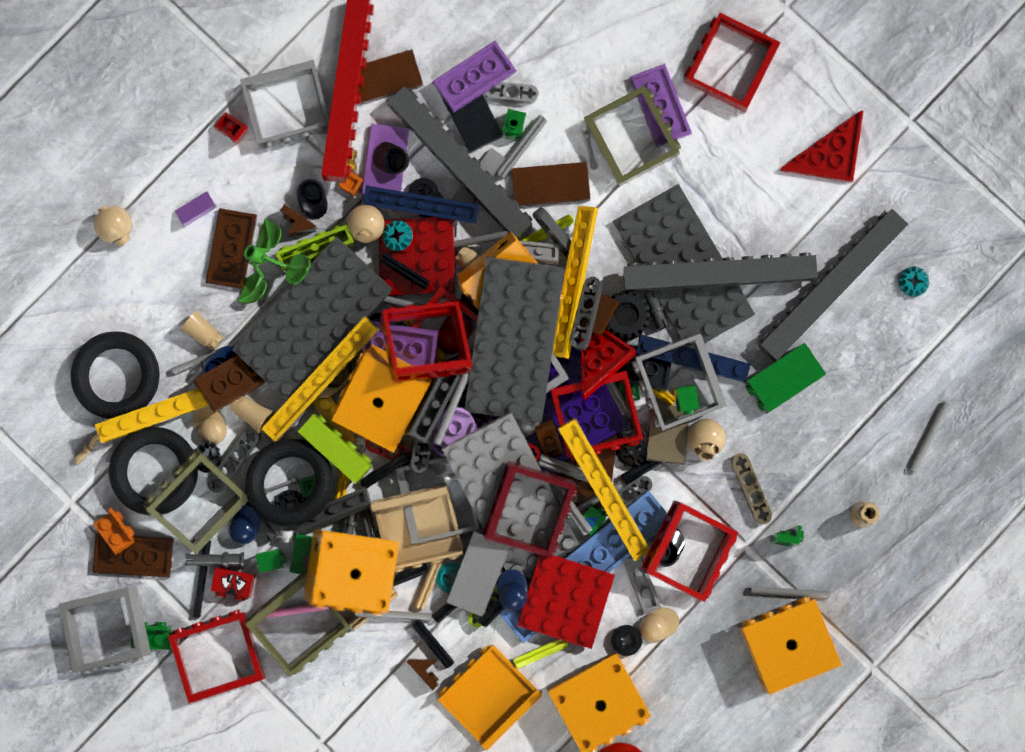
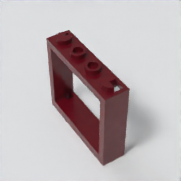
(500, 499)

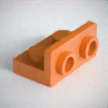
(114, 531)

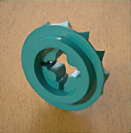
(404, 240)
(907, 286)
(446, 569)

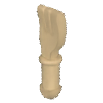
(88, 449)

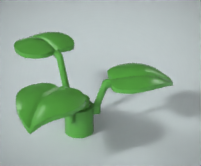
(269, 238)

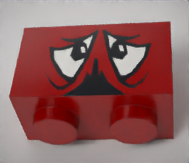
(232, 583)

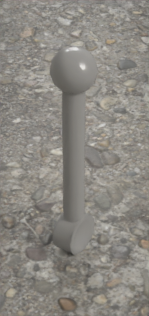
(594, 165)
(294, 480)

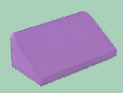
(195, 209)

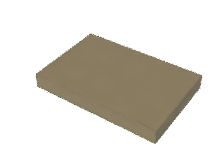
(669, 444)

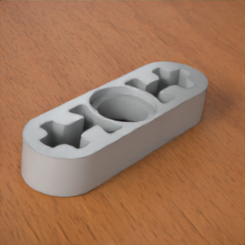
(524, 99)

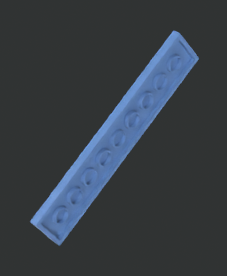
(605, 548)

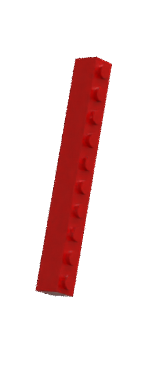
(346, 91)

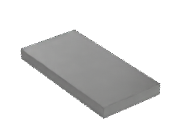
(478, 574)

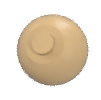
(365, 223)
(113, 224)
(706, 438)

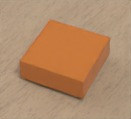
(352, 184)

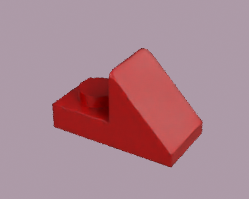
(231, 128)

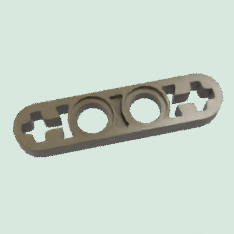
(754, 487)

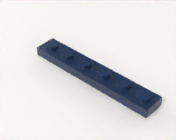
(421, 204)
(688, 358)

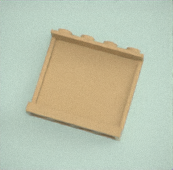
(433, 516)

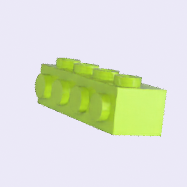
(314, 246)
(335, 448)

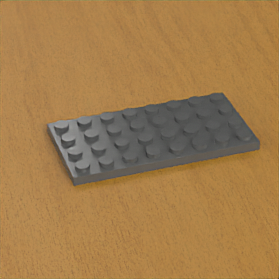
(671, 230)
(312, 318)
(514, 338)

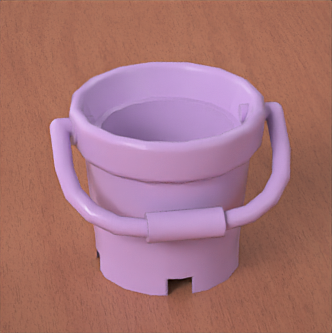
(460, 425)

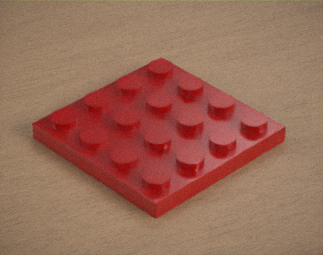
(428, 254)
(566, 600)

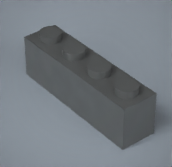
(431, 407)

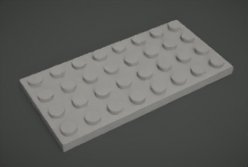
(530, 505)

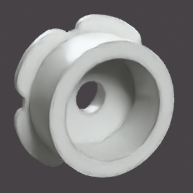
(287, 534)

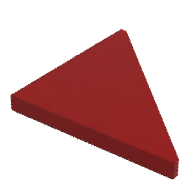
(831, 156)
(602, 359)

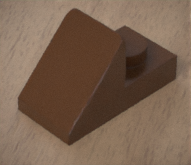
(300, 225)
(548, 439)
(420, 667)

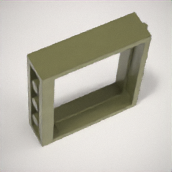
(665, 128)
(216, 522)
(310, 654)

